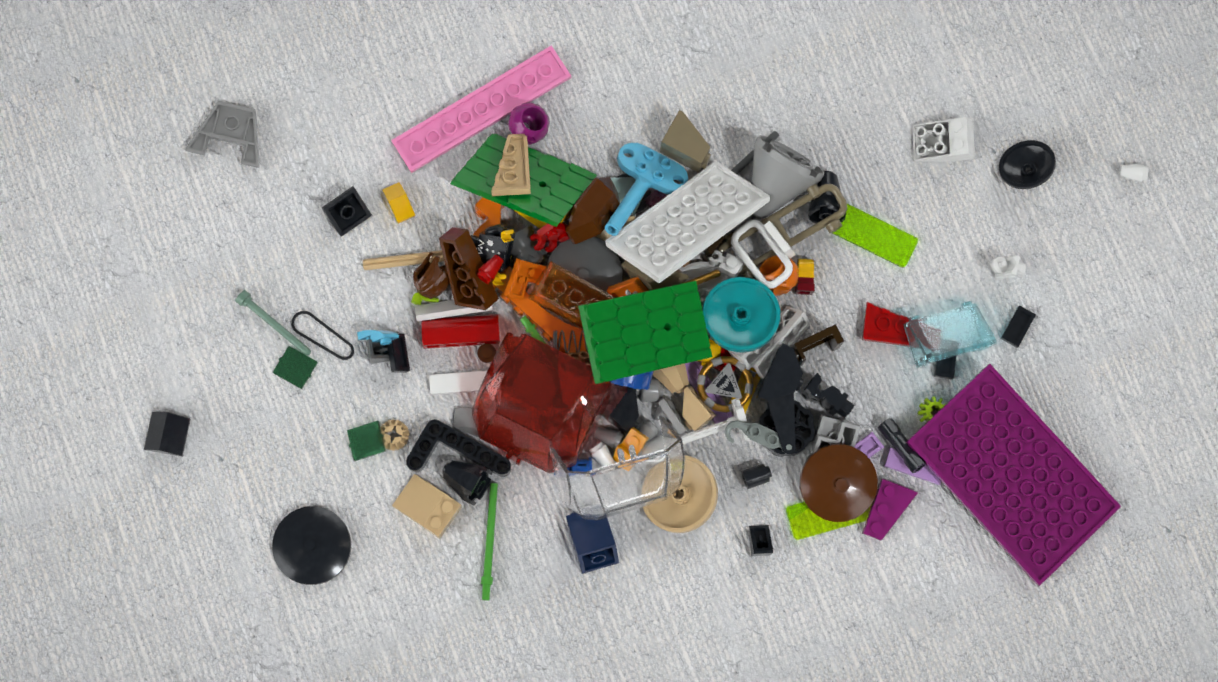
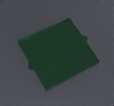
(295, 367)
(366, 441)

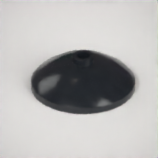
(1027, 157)

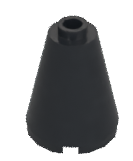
(826, 203)

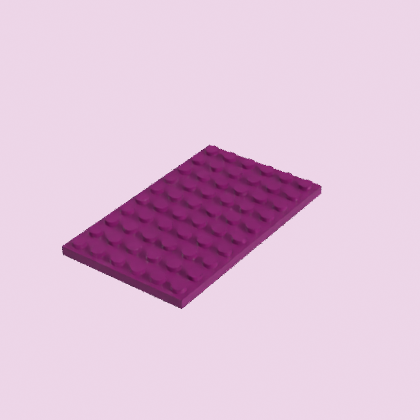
(1013, 474)

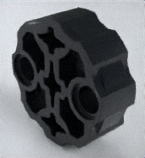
(802, 437)

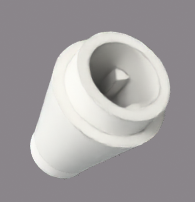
(1135, 172)
(601, 454)

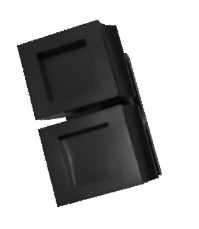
(830, 398)

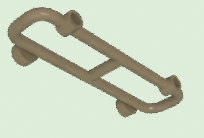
(831, 223)

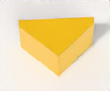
(399, 202)

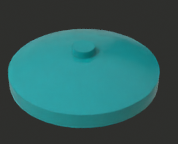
(741, 314)

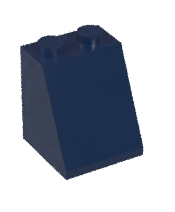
(592, 543)

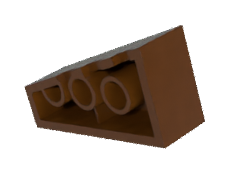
(462, 266)

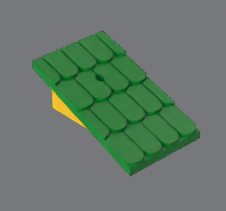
(553, 183)
(645, 332)

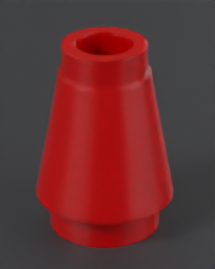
(490, 269)

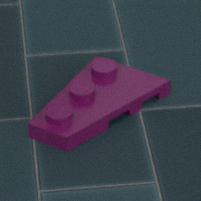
(886, 508)

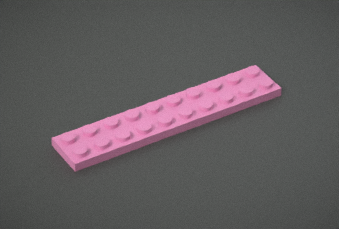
(481, 109)

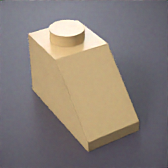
(695, 411)

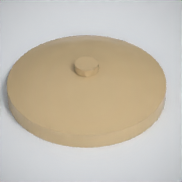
(690, 504)

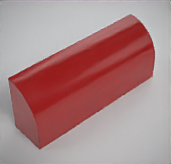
(460, 331)

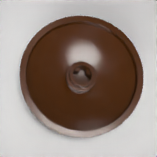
(838, 482)

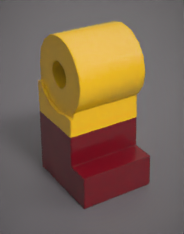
(805, 282)

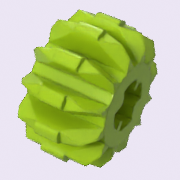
(928, 406)

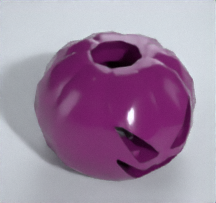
(534, 116)

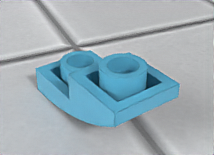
(382, 336)

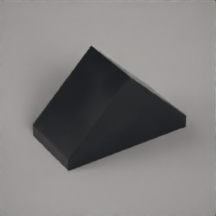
(760, 540)

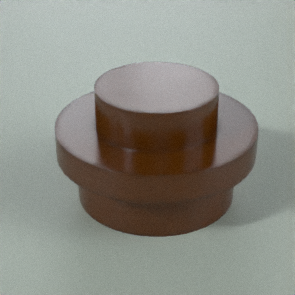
(486, 353)

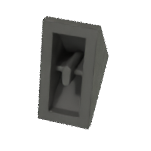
(376, 352)

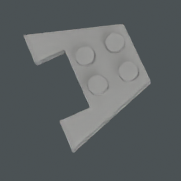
(229, 124)

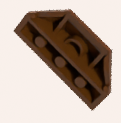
(593, 210)

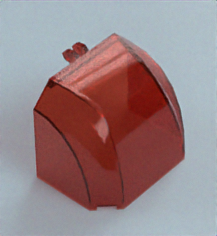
(538, 401)

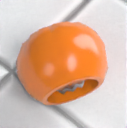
(772, 268)

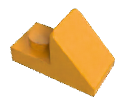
(633, 438)

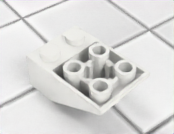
(944, 140)

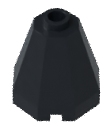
(467, 480)

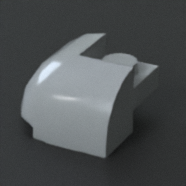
(834, 431)

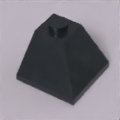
(626, 412)

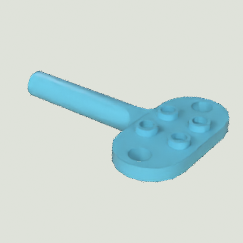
(650, 171)

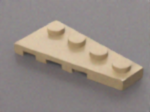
(513, 171)

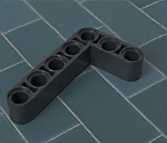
(462, 440)

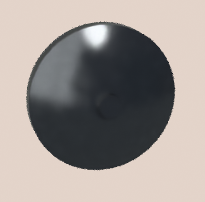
(311, 545)

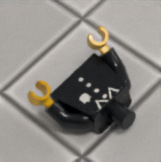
(495, 241)

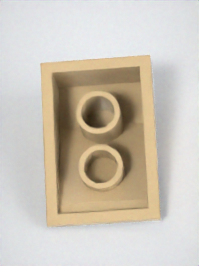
(427, 506)

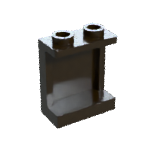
(831, 335)

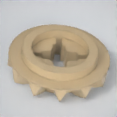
(401, 429)

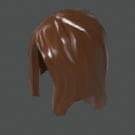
(430, 278)

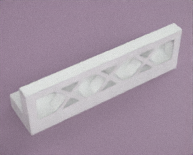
(791, 331)

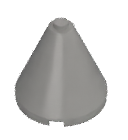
(780, 174)

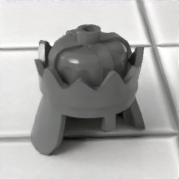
(524, 247)

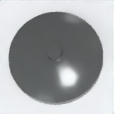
(589, 261)

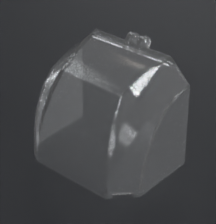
(624, 484)

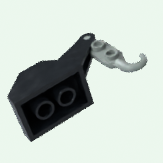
(778, 392)

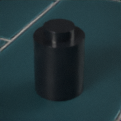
(756, 476)

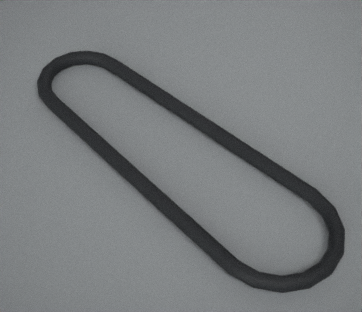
(318, 344)

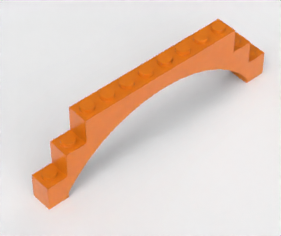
(536, 314)

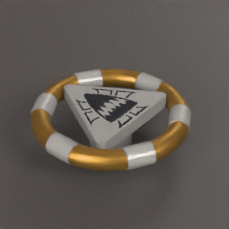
(724, 383)

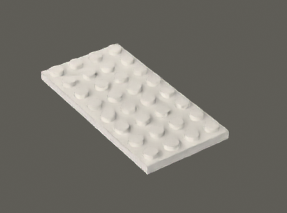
(687, 221)

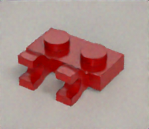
(551, 234)

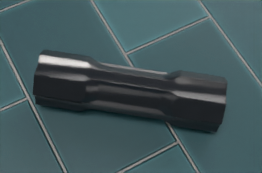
(893, 434)

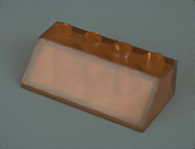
(564, 292)

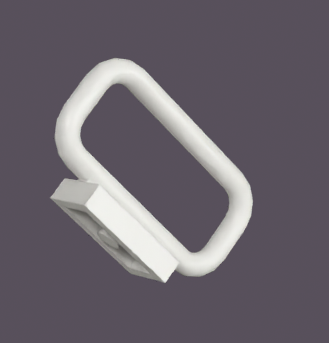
(775, 241)

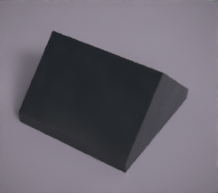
(346, 211)
(167, 433)

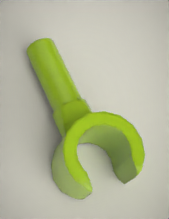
(417, 299)

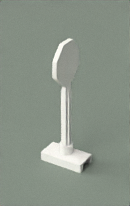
(657, 443)

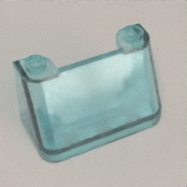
(948, 334)

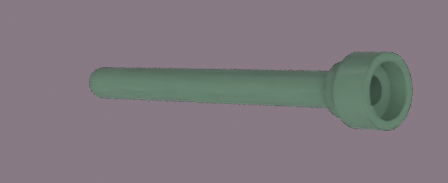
(244, 299)

